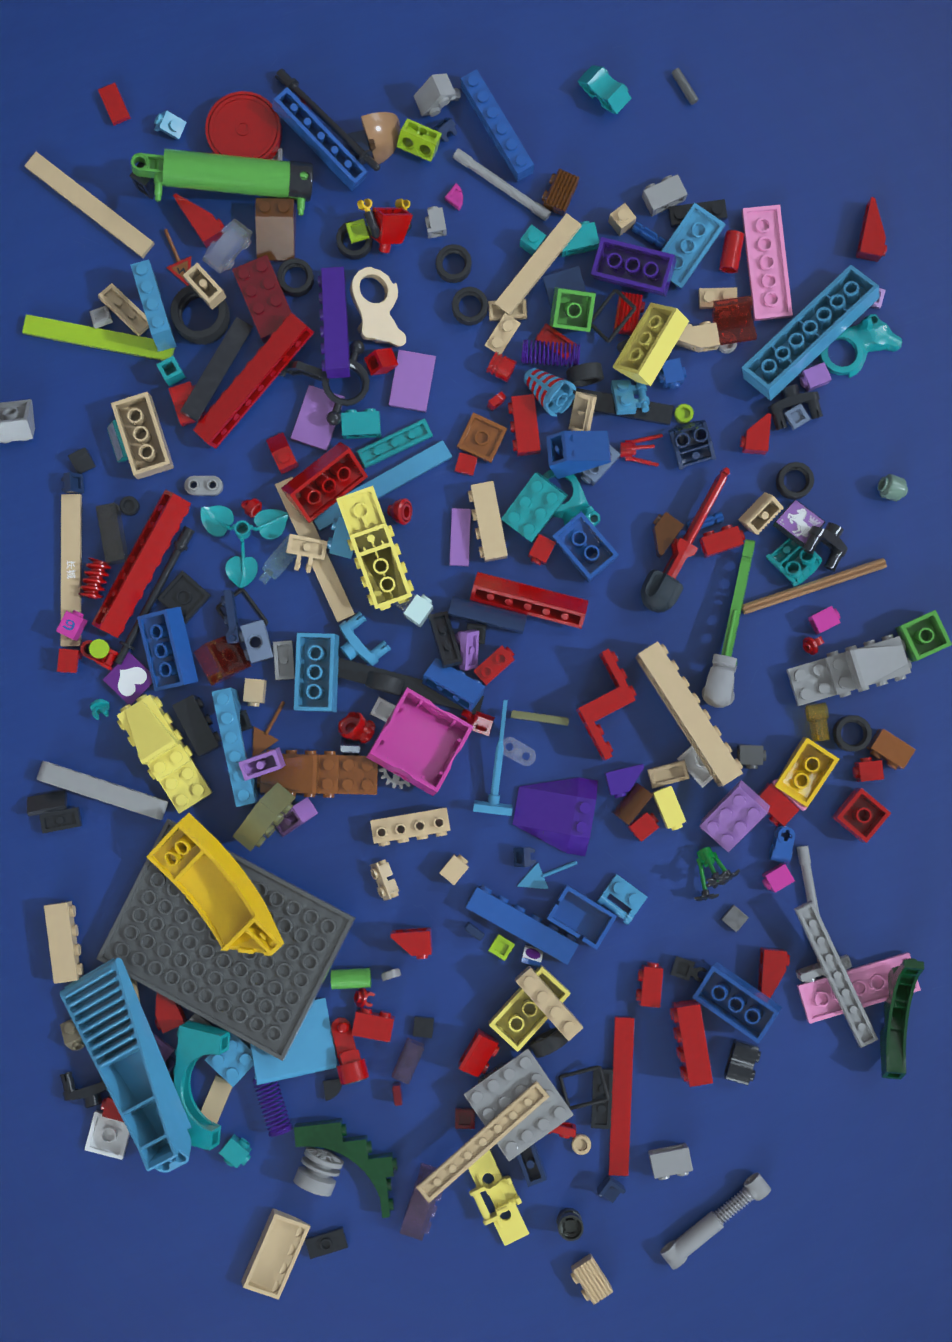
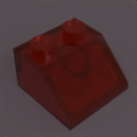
(221, 660)

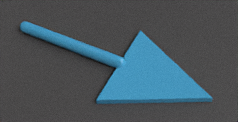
(536, 879)

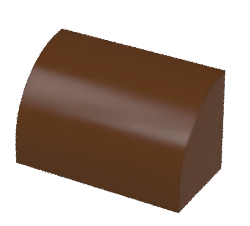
(632, 803)

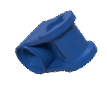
(782, 847)

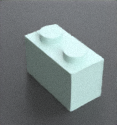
(419, 610)

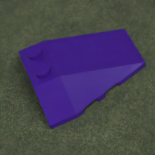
(558, 812)

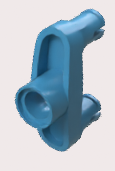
(355, 647)

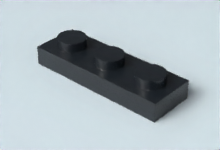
(715, 207)
(445, 639)
(602, 1111)

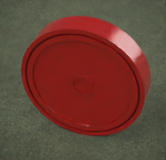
(244, 126)

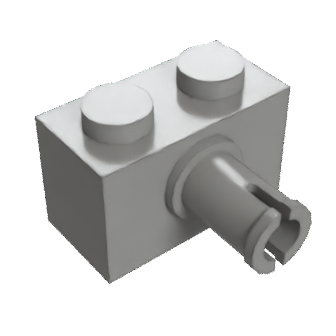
(435, 95)

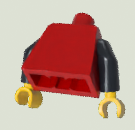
(387, 224)

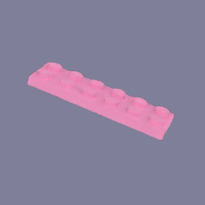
(767, 262)
(868, 981)

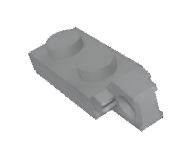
(810, 972)

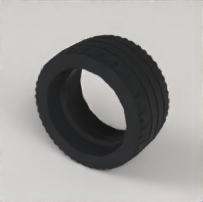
(203, 337)

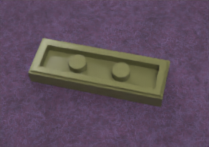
(539, 718)

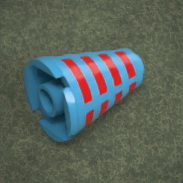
(551, 391)

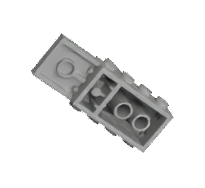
(850, 670)

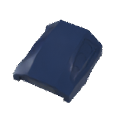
(692, 443)

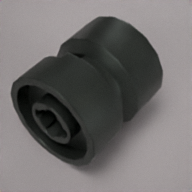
(570, 1224)

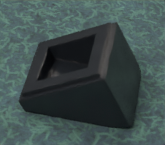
(82, 460)

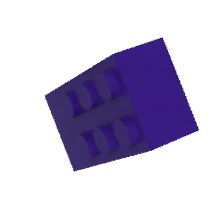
(633, 266)

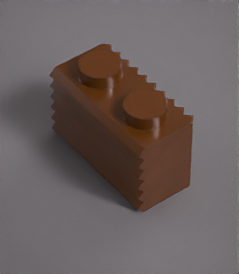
(561, 192)

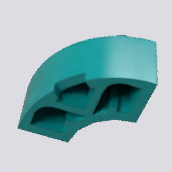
(609, 92)

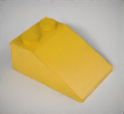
(806, 771)

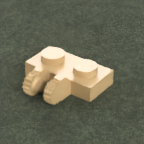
(306, 547)

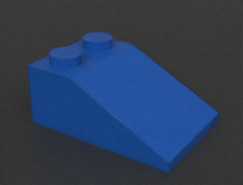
(585, 547)

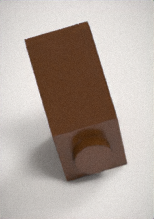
(665, 532)

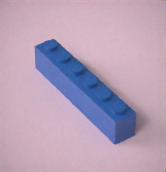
(497, 125)
(319, 139)
(522, 925)

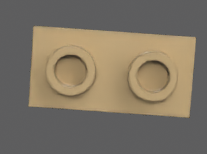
(386, 888)

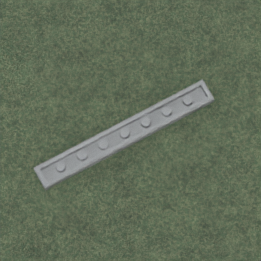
(835, 973)

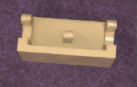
(582, 411)

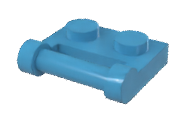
(625, 893)

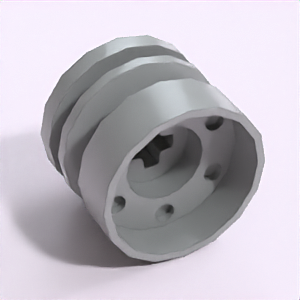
(318, 1171)

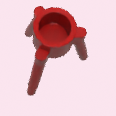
(629, 448)

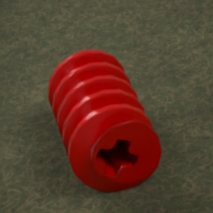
(94, 579)

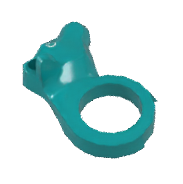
(865, 337)
(576, 503)

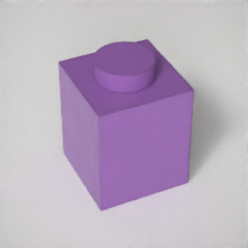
(815, 377)

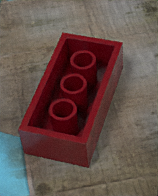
(262, 295)

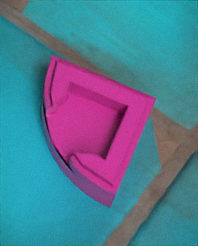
(455, 197)

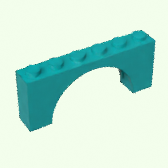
(193, 1042)

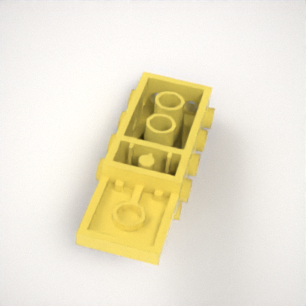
(374, 549)
(163, 751)

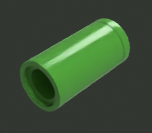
(351, 978)

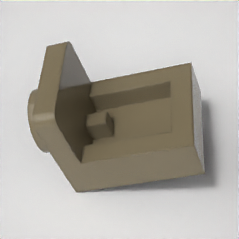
(71, 1035)

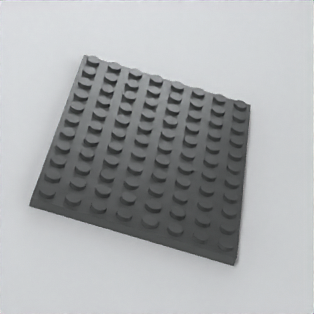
(247, 994)

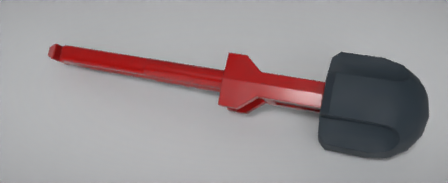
(662, 589)

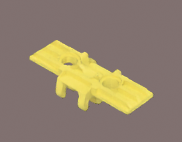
(503, 1197)

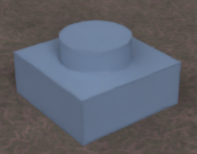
(797, 416)

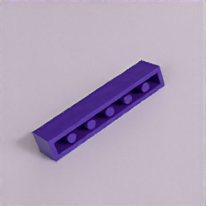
(335, 322)

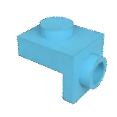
(169, 124)

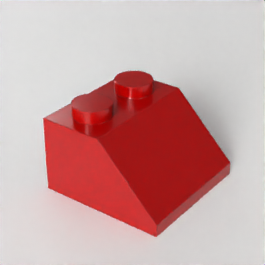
(414, 941)
(478, 1053)

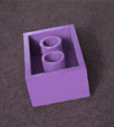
(734, 816)

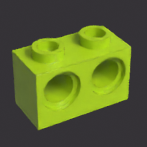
(419, 140)

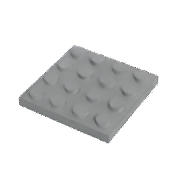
(503, 1087)

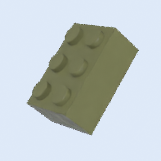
(264, 817)

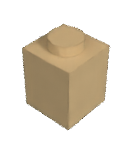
(622, 219)
(254, 691)
(454, 868)

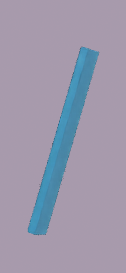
(393, 478)

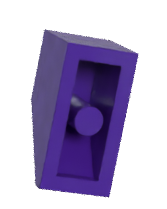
(622, 780)

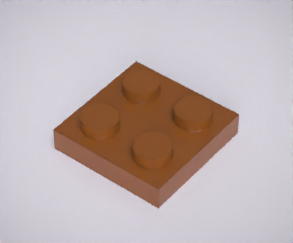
(482, 437)

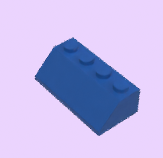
(167, 648)

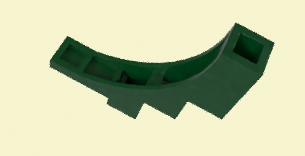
(893, 1036)
(330, 1135)

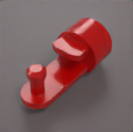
(352, 1066)

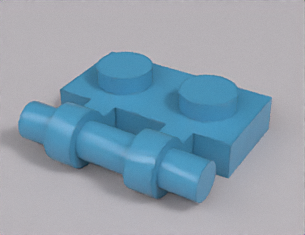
(623, 397)

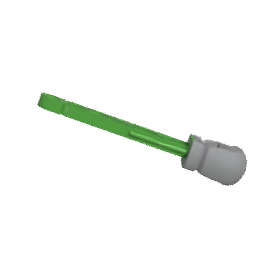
(721, 677)

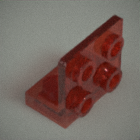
(734, 320)

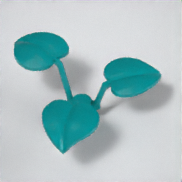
(220, 518)

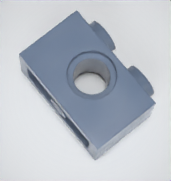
(253, 630)

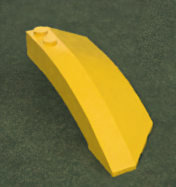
(216, 888)

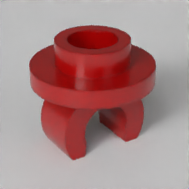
(811, 645)
(360, 997)

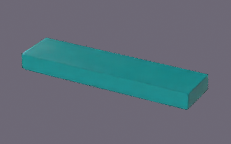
(394, 443)

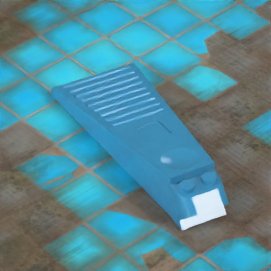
(130, 1063)

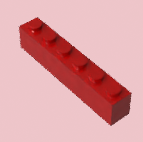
(529, 600)

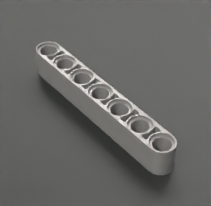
(102, 790)

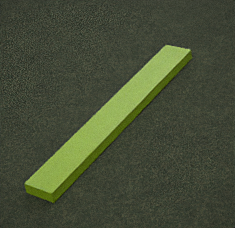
(93, 337)

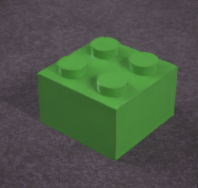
(572, 309)
(923, 636)

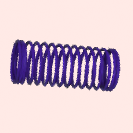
(574, 358)
(278, 1129)

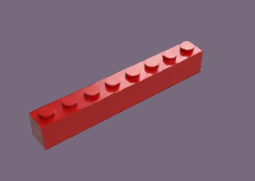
(253, 380)
(141, 563)

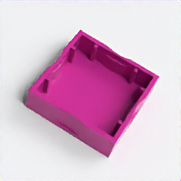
(419, 742)

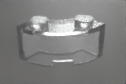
(231, 243)

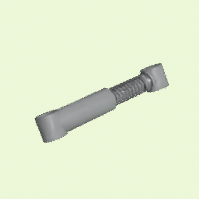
(678, 1250)

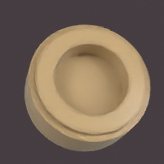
(581, 1144)

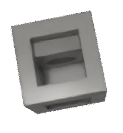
(435, 222)

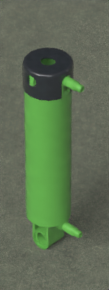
(227, 174)

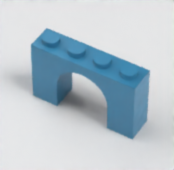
(153, 305)

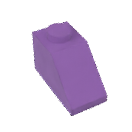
(262, 764)
(297, 816)

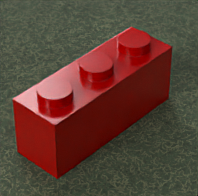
(524, 425)

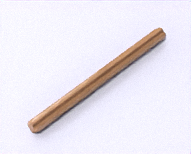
(814, 586)

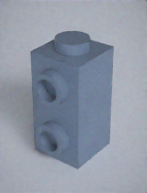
(593, 475)

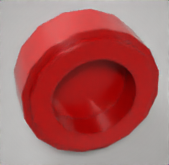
(251, 507)

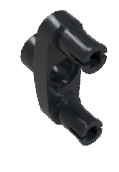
(792, 397)
(831, 538)
(90, 1094)

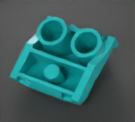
(794, 562)

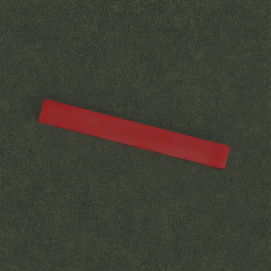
(621, 1096)

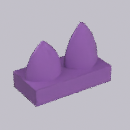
(469, 646)

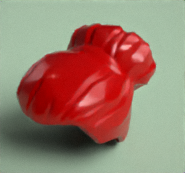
(356, 727)

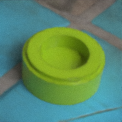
(683, 413)
(99, 648)

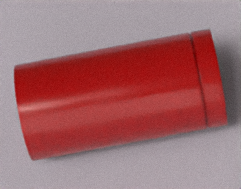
(731, 251)

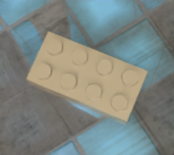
(142, 435)

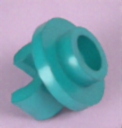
(99, 706)

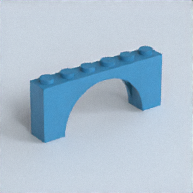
(228, 715)

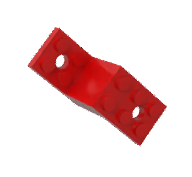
(607, 703)

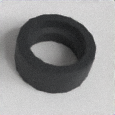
(457, 249)
(353, 255)
(288, 264)
(472, 291)
(585, 374)
(795, 466)
(384, 683)
(867, 733)
(548, 1042)

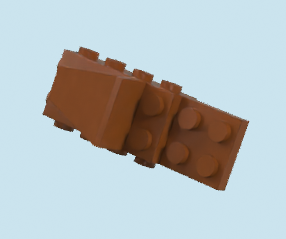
(323, 774)

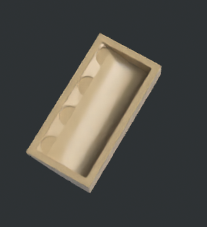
(275, 1254)

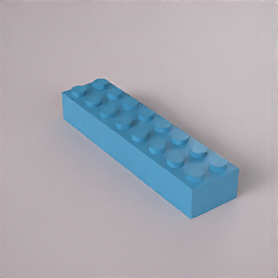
(810, 332)

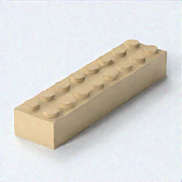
(688, 714)

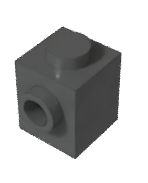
(751, 755)

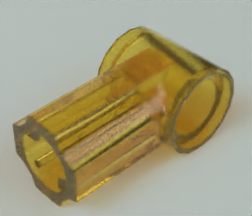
(817, 716)

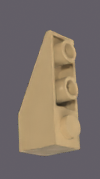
(700, 337)

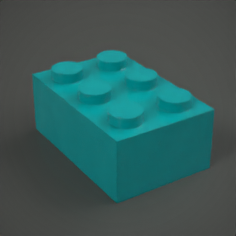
(534, 507)

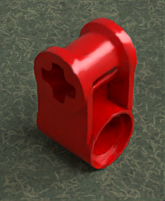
(105, 662)

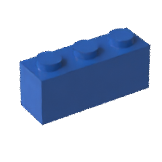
(453, 685)

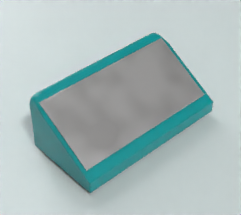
(117, 442)

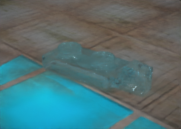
(277, 562)

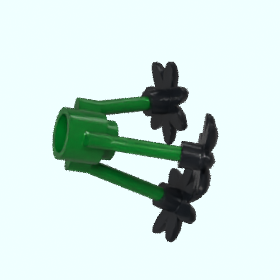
(706, 857)

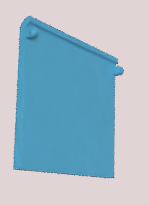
(309, 1053)

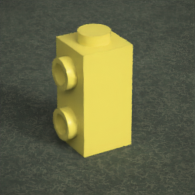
(669, 808)

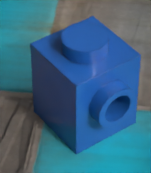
(672, 374)

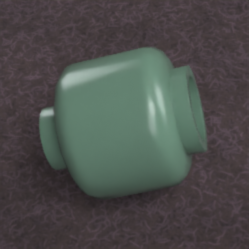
(892, 487)

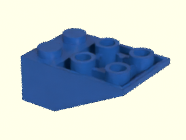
(577, 451)

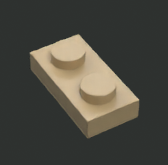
(708, 295)
(502, 334)

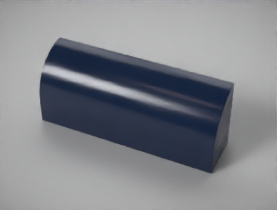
(487, 615)

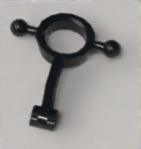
(300, 368)

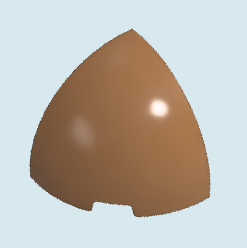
(382, 134)

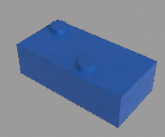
(737, 1002)

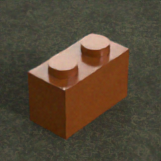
(891, 749)

